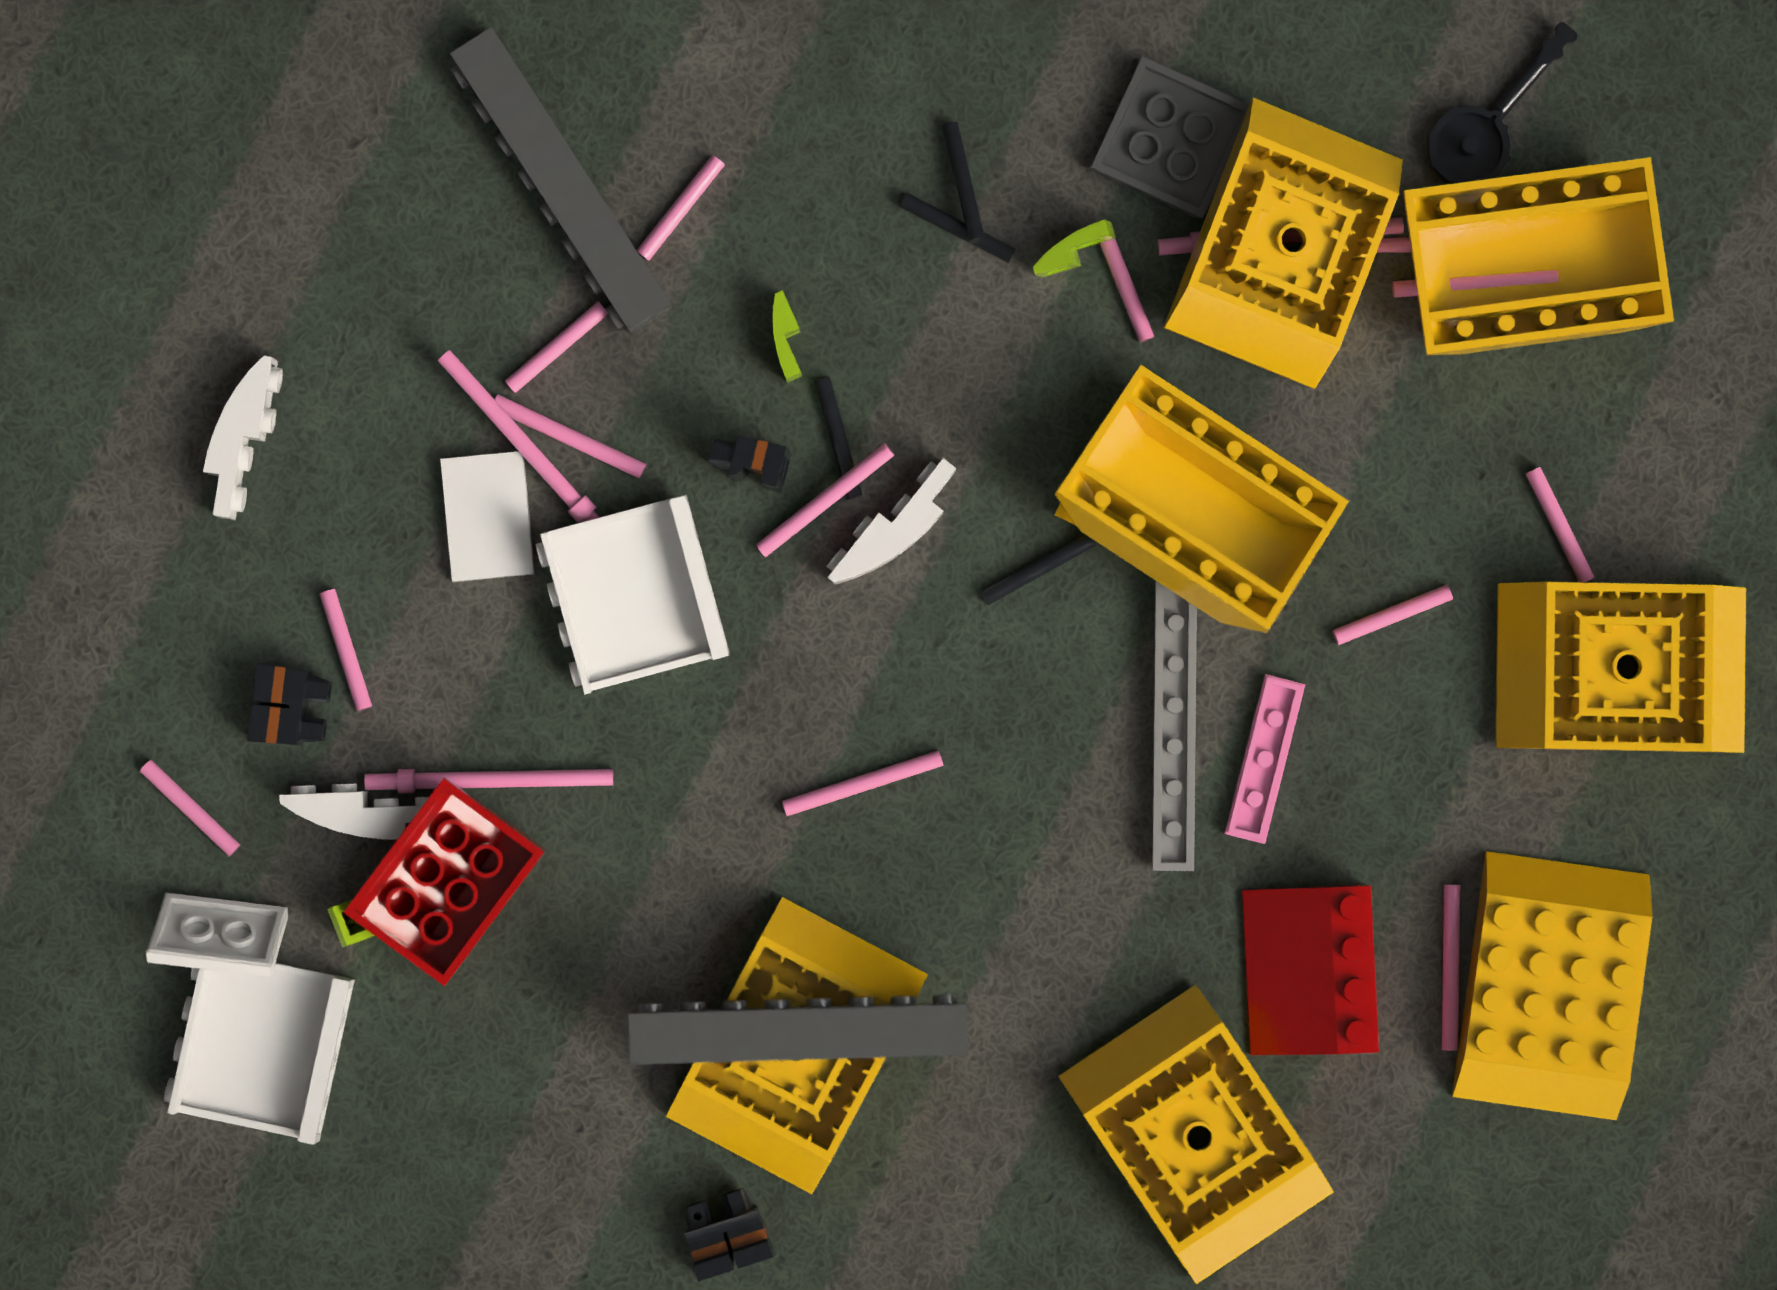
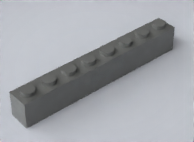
(560, 180)
(798, 1031)

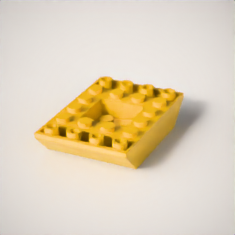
(1242, 283)
(1563, 680)
(1184, 1073)
(794, 1111)

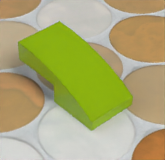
(1064, 254)
(784, 327)

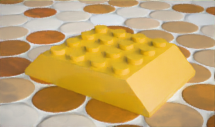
(1584, 221)
(1199, 504)
(1554, 986)

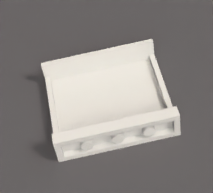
(632, 594)
(261, 1049)

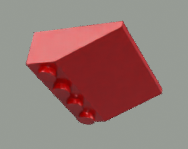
(444, 881)
(1310, 970)

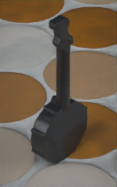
(1474, 141)

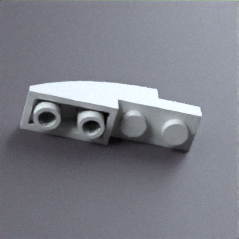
(243, 418)
(883, 541)
(349, 813)

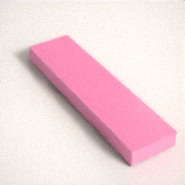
(1264, 759)

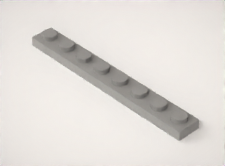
(1174, 732)

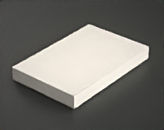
(487, 516)
(217, 934)

